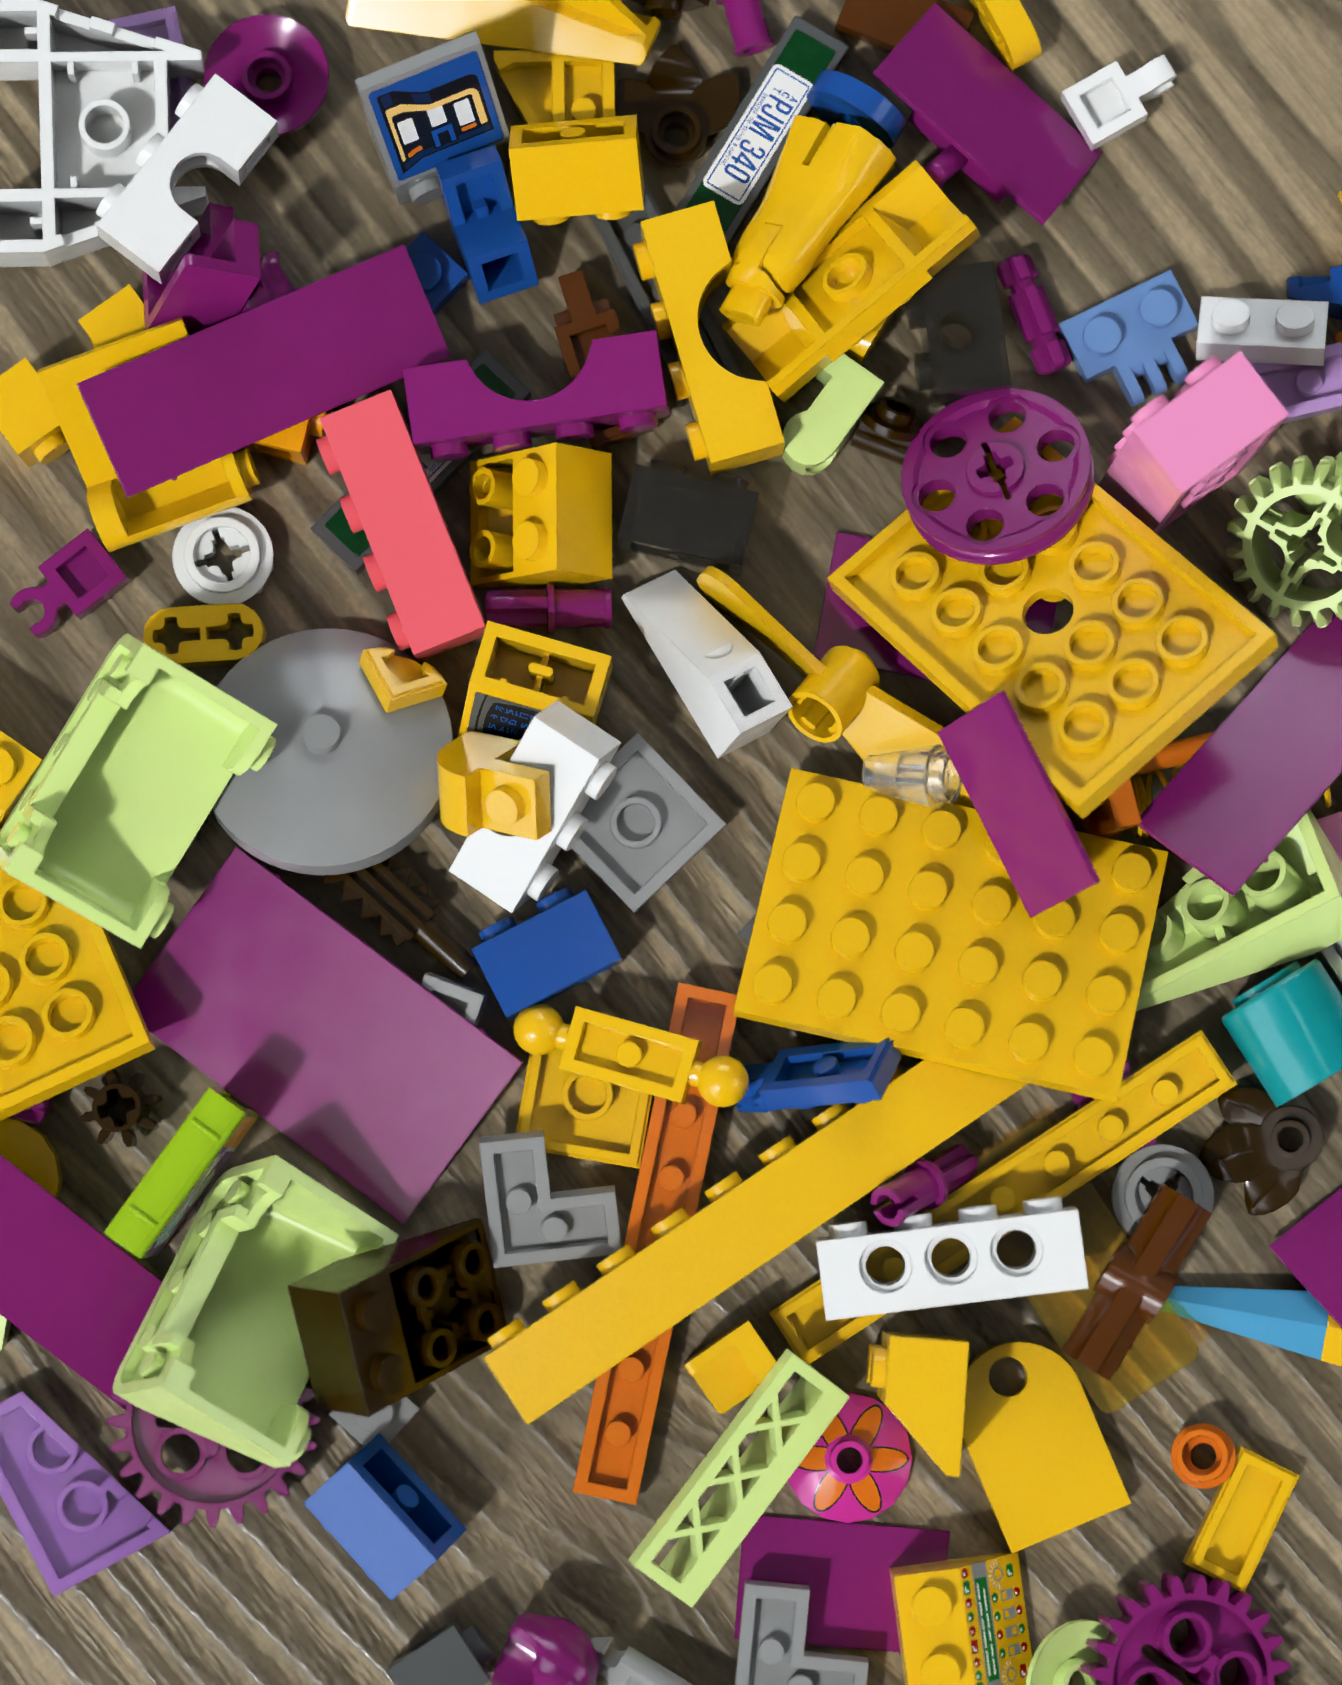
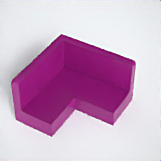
(212, 276)

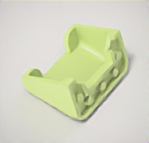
(130, 789)
(222, 1329)

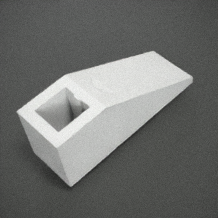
(708, 663)

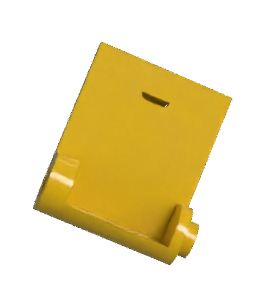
(163, 507)

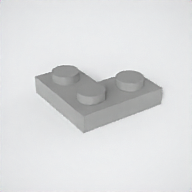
(532, 1222)
(774, 1641)

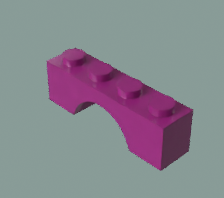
(616, 386)

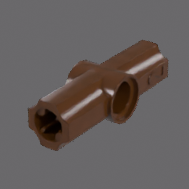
(1136, 1282)

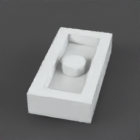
(1263, 330)

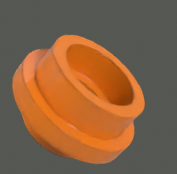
(1183, 1449)

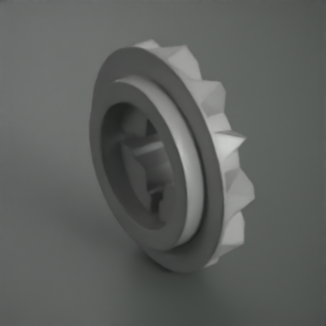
(1157, 1165)

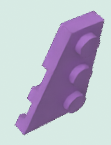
(64, 1500)

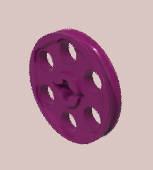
(975, 490)

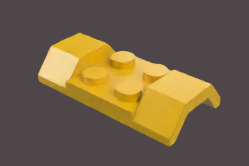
(858, 280)

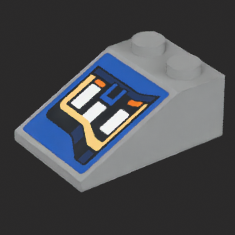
(430, 113)

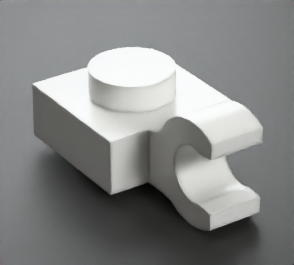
(1111, 102)

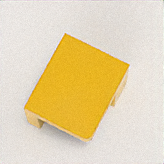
(731, 1366)

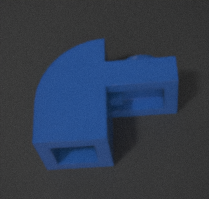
(486, 224)

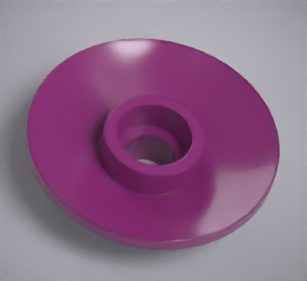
(275, 47)

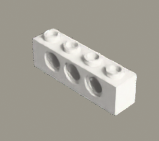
(1053, 1267)

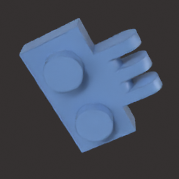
(1133, 337)

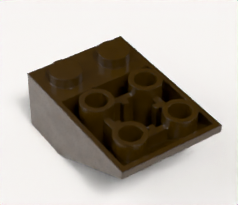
(397, 1317)

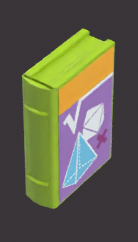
(181, 1174)

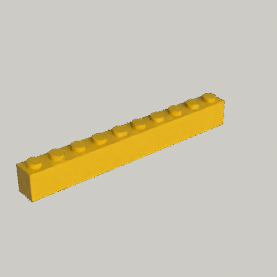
(734, 1233)

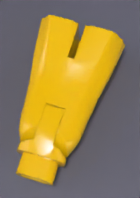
(811, 195)

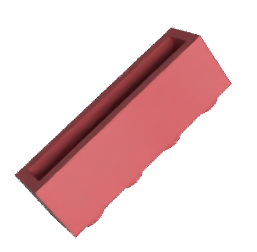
(403, 526)

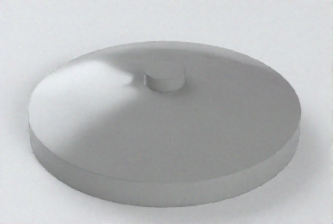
(343, 772)

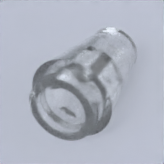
(914, 775)

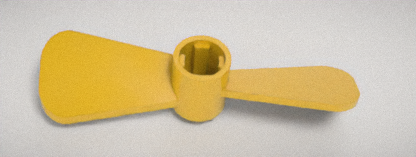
(838, 691)

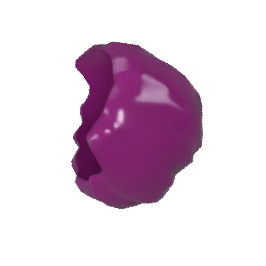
(546, 1653)

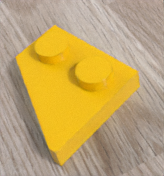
(557, 86)

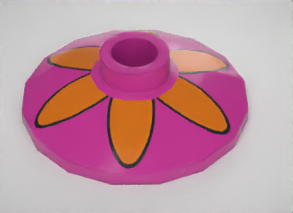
(878, 1479)

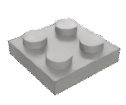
(644, 825)

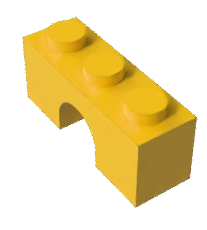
(24, 407)

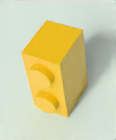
(576, 169)

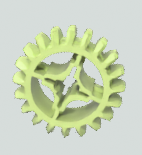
(1286, 530)

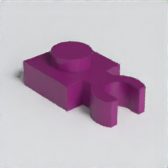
(78, 578)

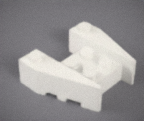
(97, 109)

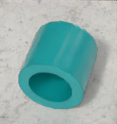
(1290, 1029)

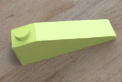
(1275, 918)

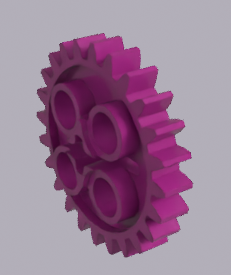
(212, 1481)
(1217, 1632)

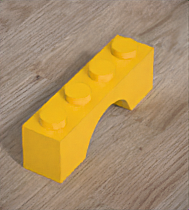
(731, 414)

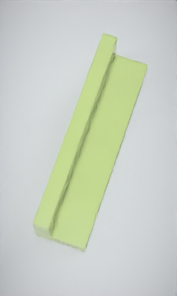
(746, 1485)

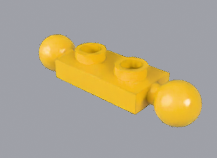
(631, 1055)

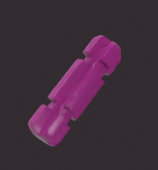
(1033, 314)

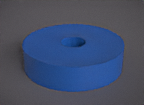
(852, 102)

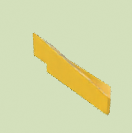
(561, 27)

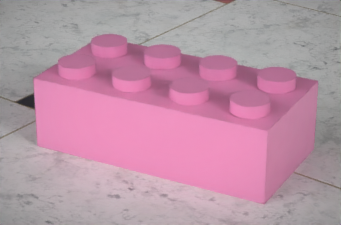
(1194, 443)

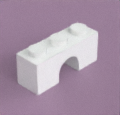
(214, 131)
(579, 767)

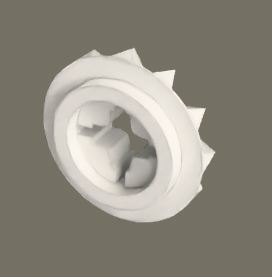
(197, 543)

